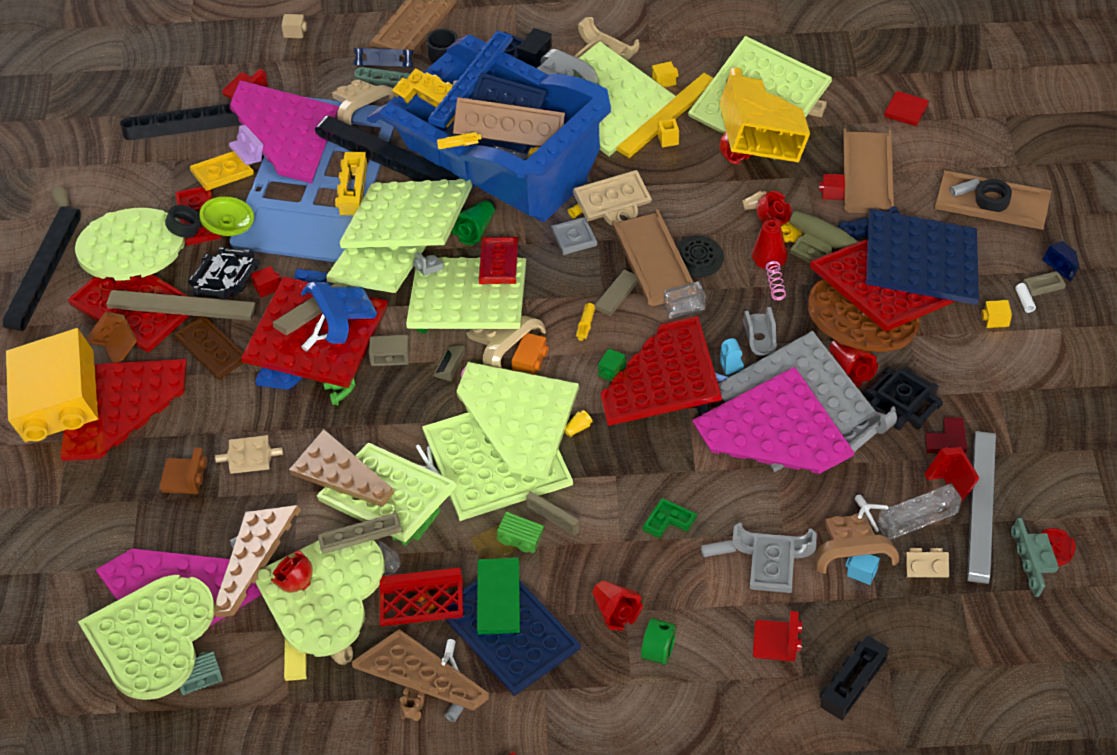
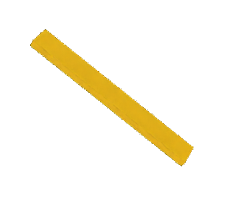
(673, 109)

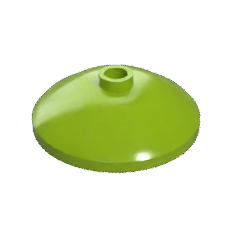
(226, 216)

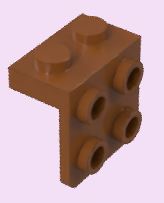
(114, 334)
(184, 474)

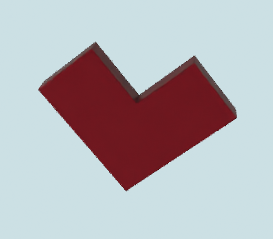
(952, 437)

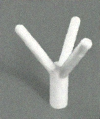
(314, 337)
(429, 462)
(866, 507)
(448, 656)

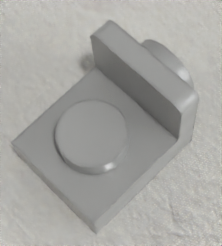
(428, 264)

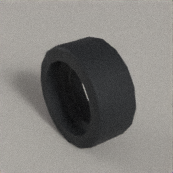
(997, 186)
(178, 228)

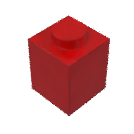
(832, 186)
(266, 281)

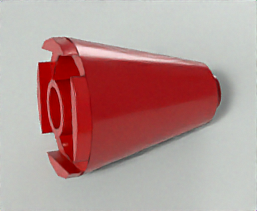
(770, 245)
(856, 363)

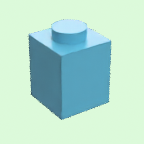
(862, 567)

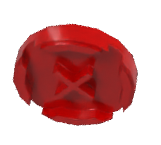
(1061, 544)

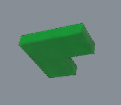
(668, 514)

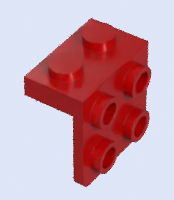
(258, 78)
(955, 469)
(777, 639)

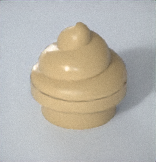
(343, 656)

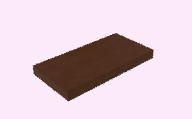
(210, 346)

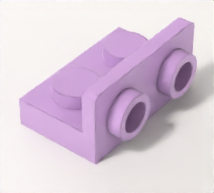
(247, 146)

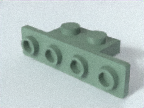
(1035, 555)

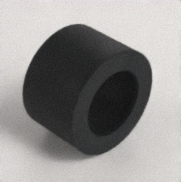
(438, 42)

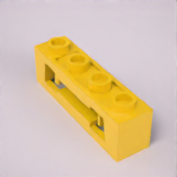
(357, 164)

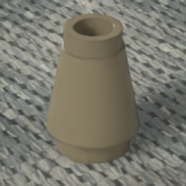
(60, 196)

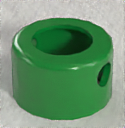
(658, 641)

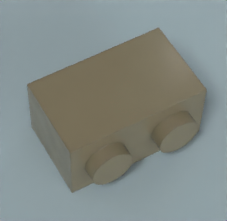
(389, 350)

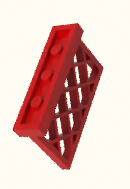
(421, 583)

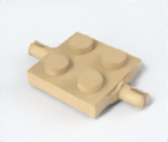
(249, 454)

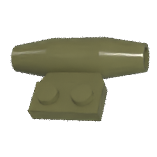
(818, 237)

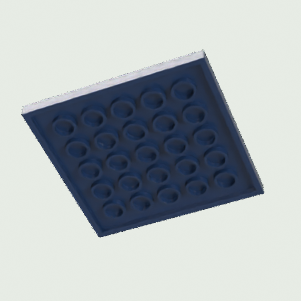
(922, 256)

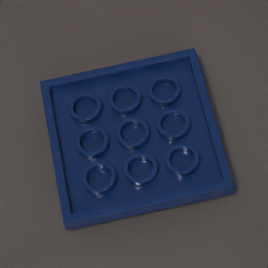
(511, 93)

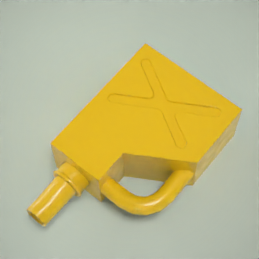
(761, 121)

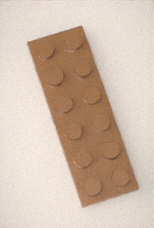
(506, 122)

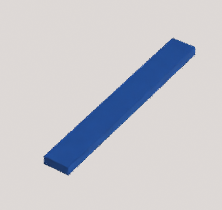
(467, 82)

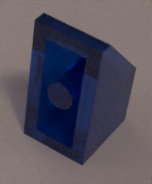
(1062, 259)

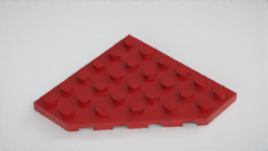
(664, 376)
(125, 401)

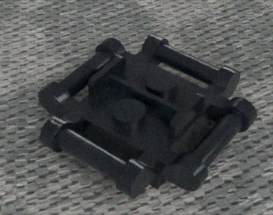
(225, 275)
(906, 393)

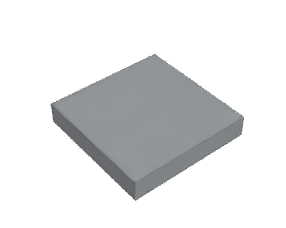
(574, 235)

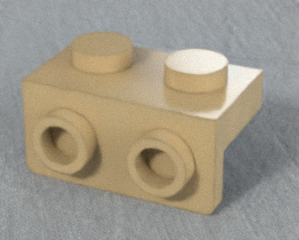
(927, 563)

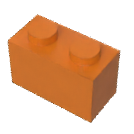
(530, 354)

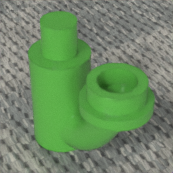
(335, 398)

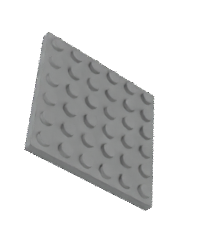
(821, 373)

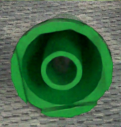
(473, 222)

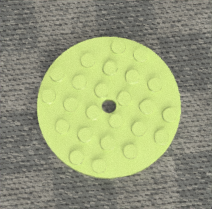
(127, 244)

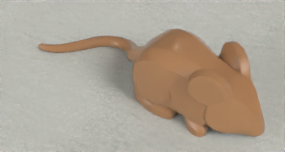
(411, 704)

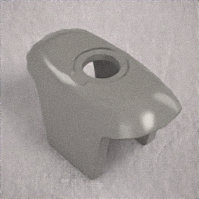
(761, 324)

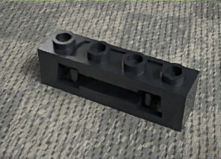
(839, 703)

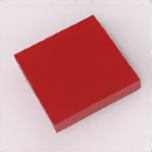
(906, 108)

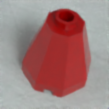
(617, 604)

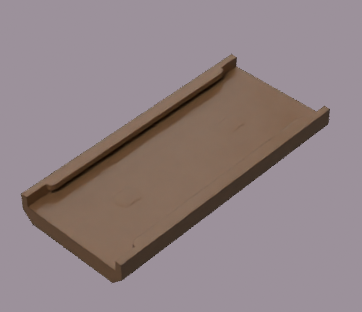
(412, 24)
(868, 171)
(1026, 208)
(652, 255)

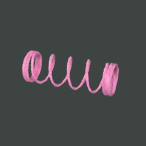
(775, 271)

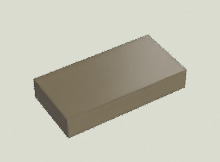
(1044, 283)

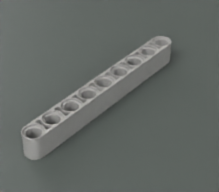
(981, 508)

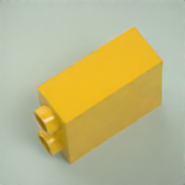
(51, 385)

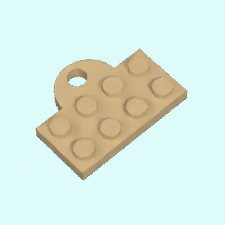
(613, 197)

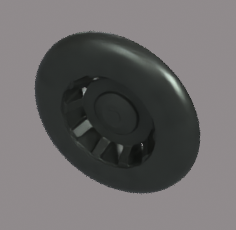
(699, 251)

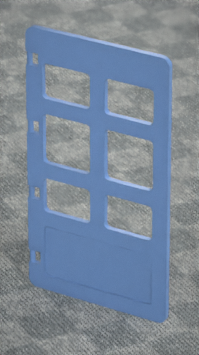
(302, 227)

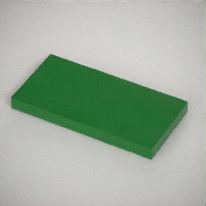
(498, 596)

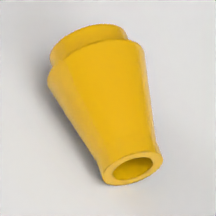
(578, 423)

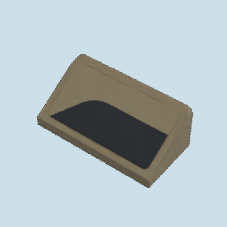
(450, 362)

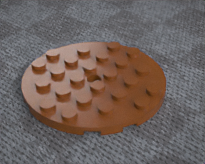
(850, 326)

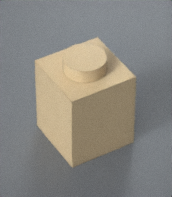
(294, 26)

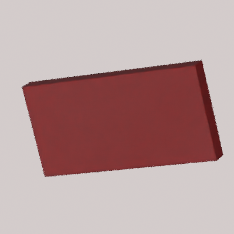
(195, 199)
(498, 260)

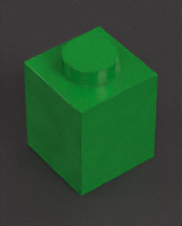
(611, 364)

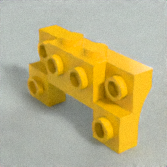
(426, 86)

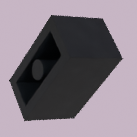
(534, 46)

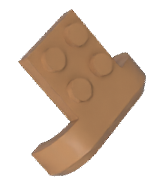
(852, 538)

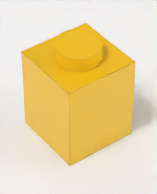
(665, 74)
(668, 132)
(996, 314)

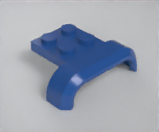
(338, 306)

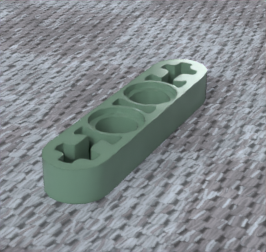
(368, 75)

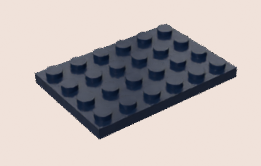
(521, 656)

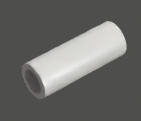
(1025, 297)

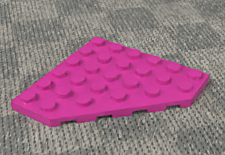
(284, 127)
(776, 425)
(141, 567)

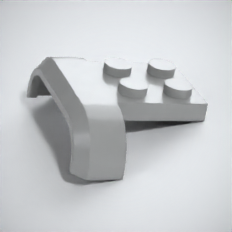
(560, 62)
(863, 432)
(773, 557)

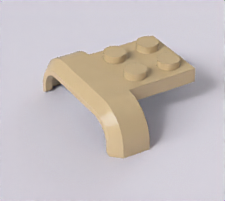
(592, 36)
(358, 95)
(501, 340)

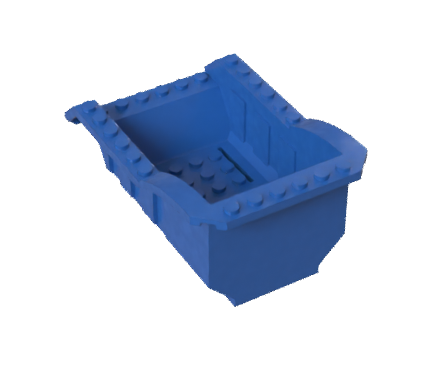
(532, 185)

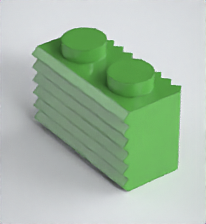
(520, 532)

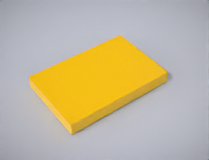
(220, 170)

